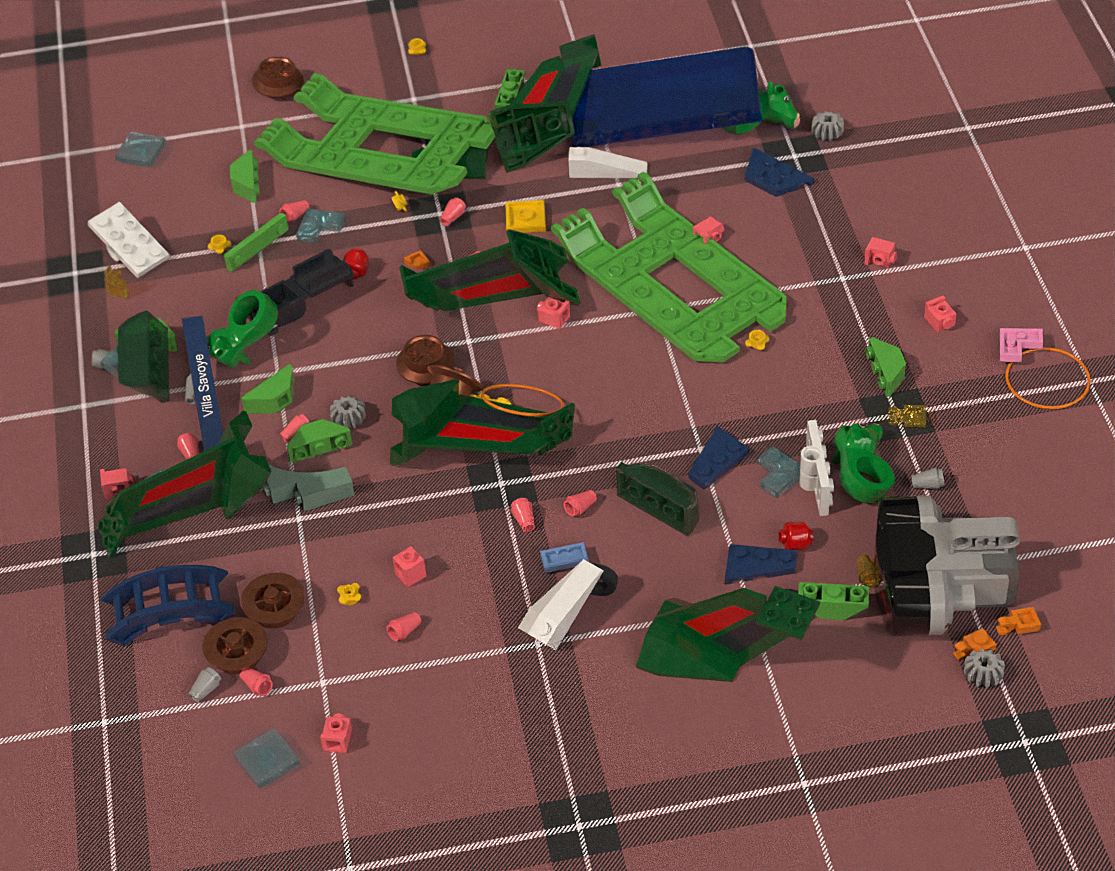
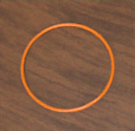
(520, 386)
(1043, 406)

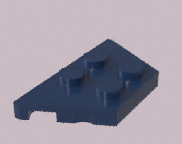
(774, 175)

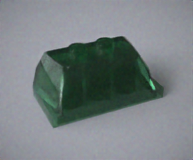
(144, 356)
(659, 495)

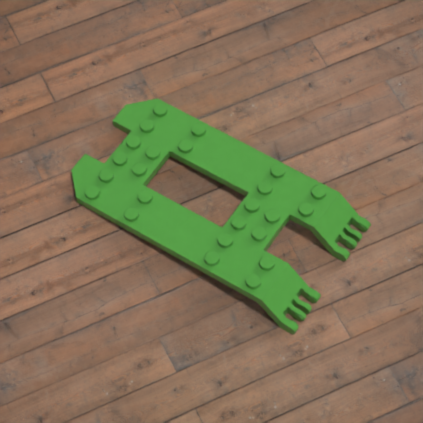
(356, 118)
(668, 236)

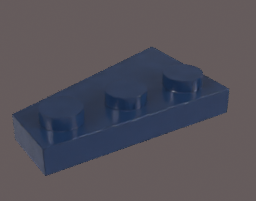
(717, 458)
(754, 561)

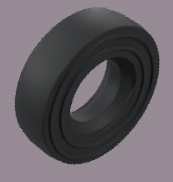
(610, 581)

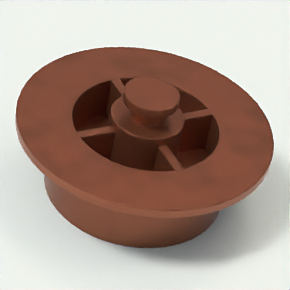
(277, 77)
(420, 353)
(442, 374)
(273, 599)
(235, 644)

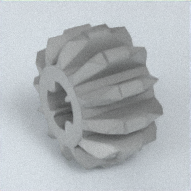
(827, 125)
(348, 411)
(984, 668)

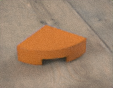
(417, 260)

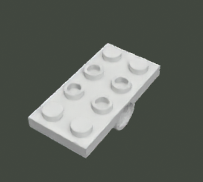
(128, 240)
(815, 470)

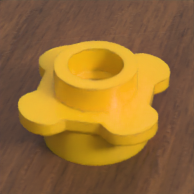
(417, 46)
(399, 201)
(219, 244)
(757, 340)
(351, 598)

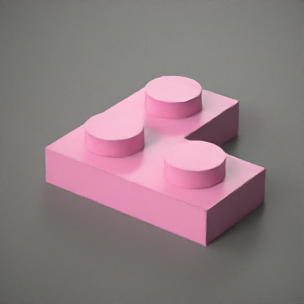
(1014, 339)

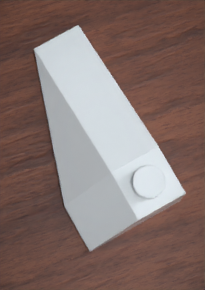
(594, 163)
(557, 609)

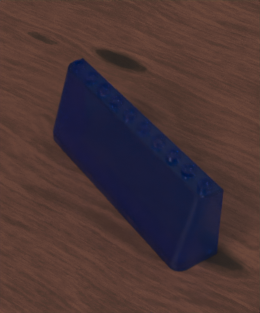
(668, 97)

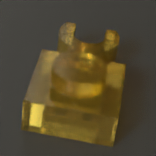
(115, 285)
(911, 415)

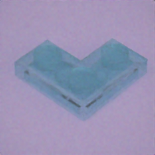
(319, 220)
(783, 471)

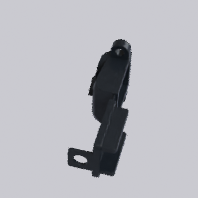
(308, 280)

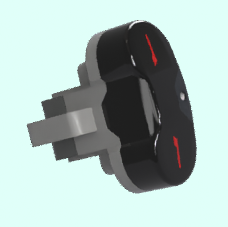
(939, 565)

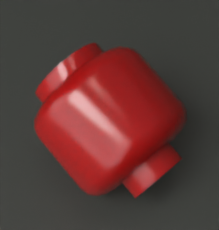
(358, 261)
(796, 536)

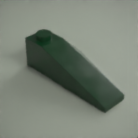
(473, 159)

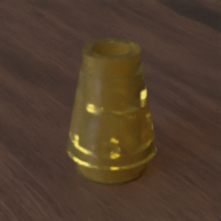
(865, 570)

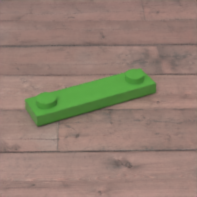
(256, 242)

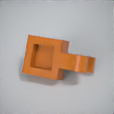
(1022, 620)
(974, 642)

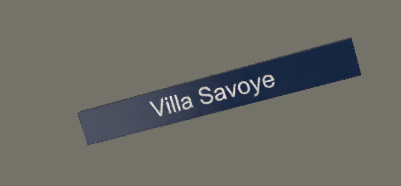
(202, 381)

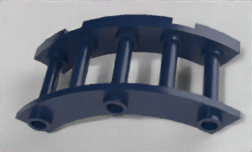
(168, 611)

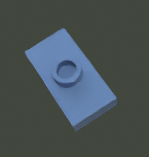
(563, 557)

